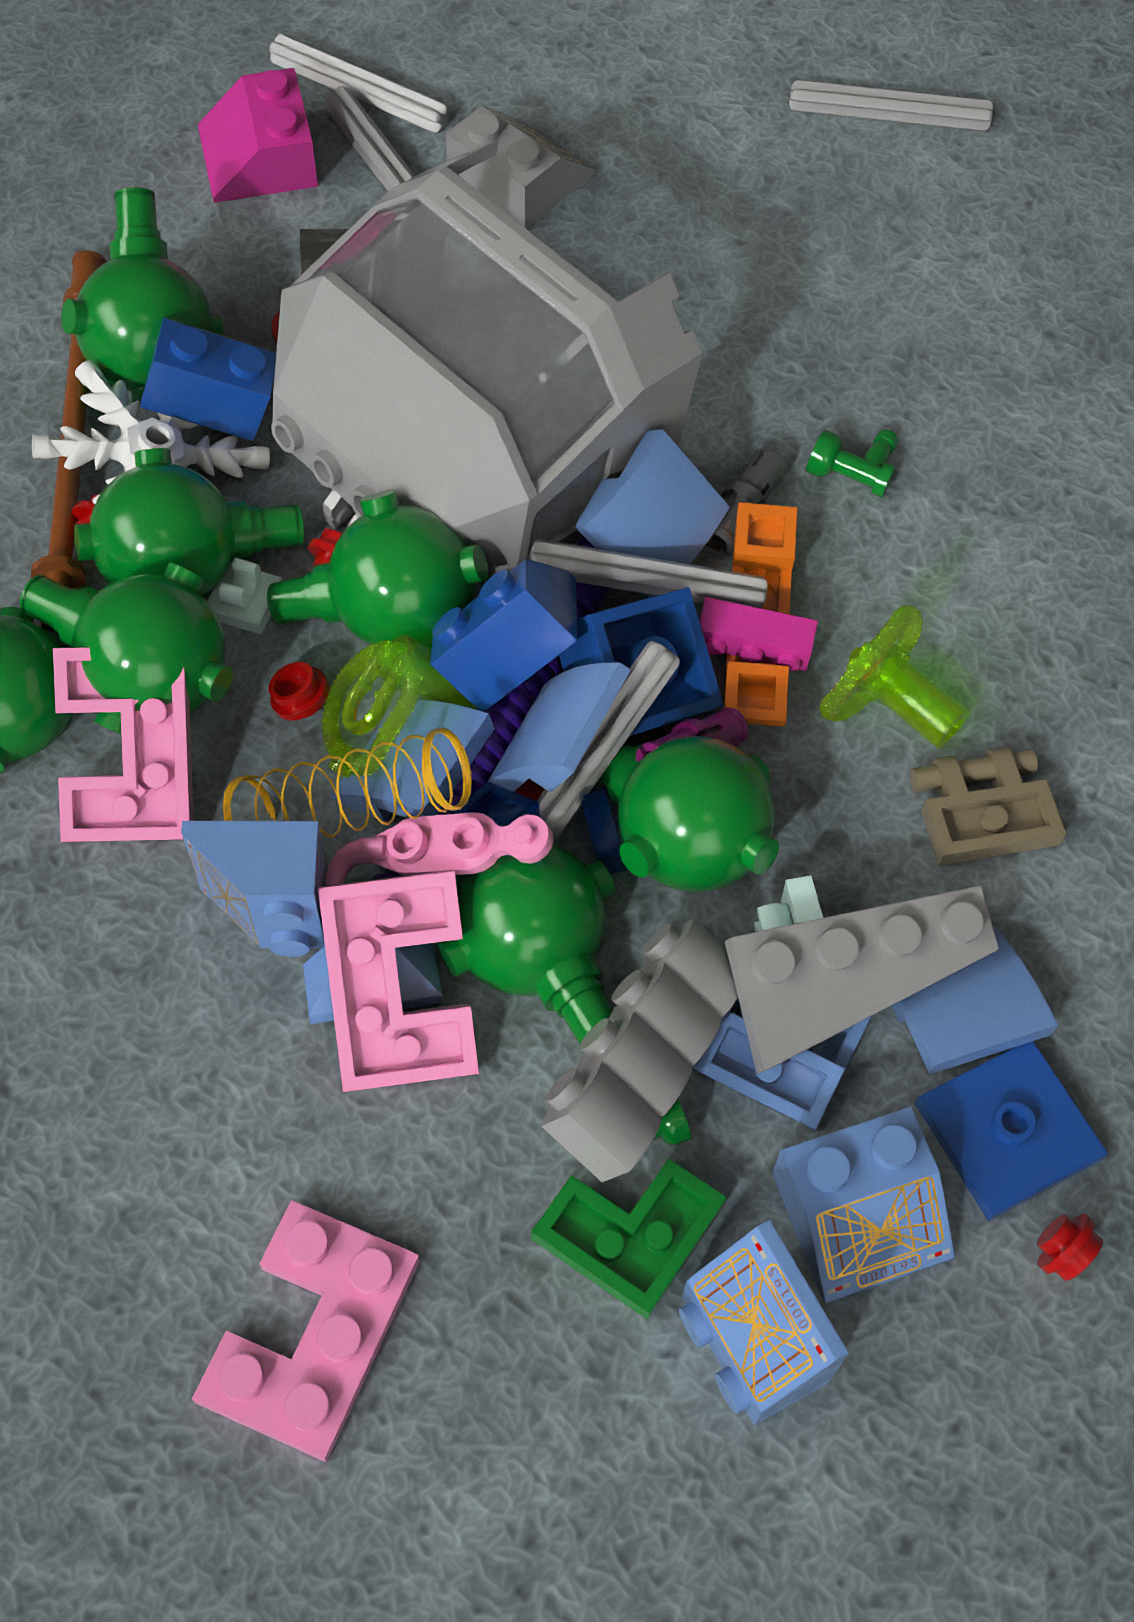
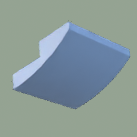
(655, 507)
(560, 726)
(470, 727)
(977, 1011)
(795, 1087)

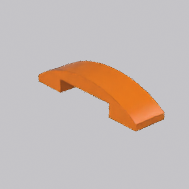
(767, 549)

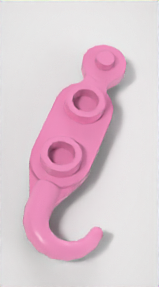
(444, 843)

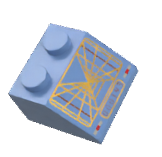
(263, 878)
(866, 1204)
(761, 1326)

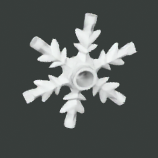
(140, 435)

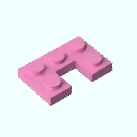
(156, 760)
(373, 1034)
(312, 1394)

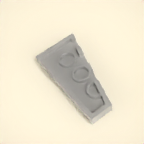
(837, 970)

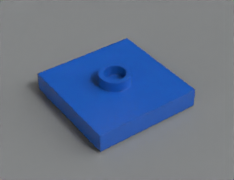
(1010, 1129)

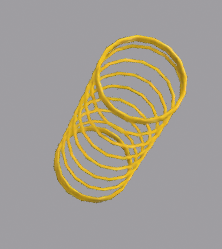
(427, 775)

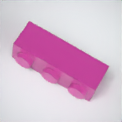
(757, 634)

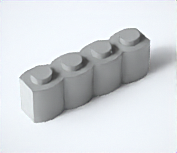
(643, 1051)

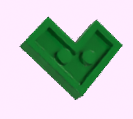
(635, 1252)

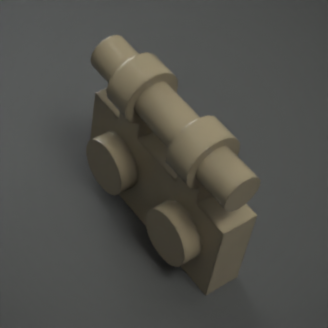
(990, 820)

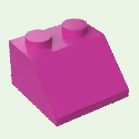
(258, 138)

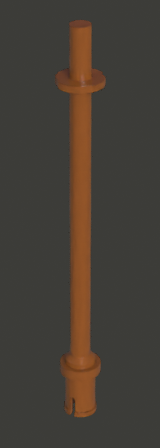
(59, 562)

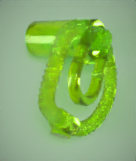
(403, 666)
(884, 673)

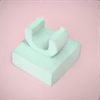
(242, 596)
(797, 905)

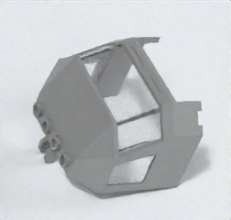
(471, 369)

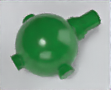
(129, 295)
(177, 517)
(386, 575)
(138, 636)
(26, 688)
(693, 813)
(536, 933)

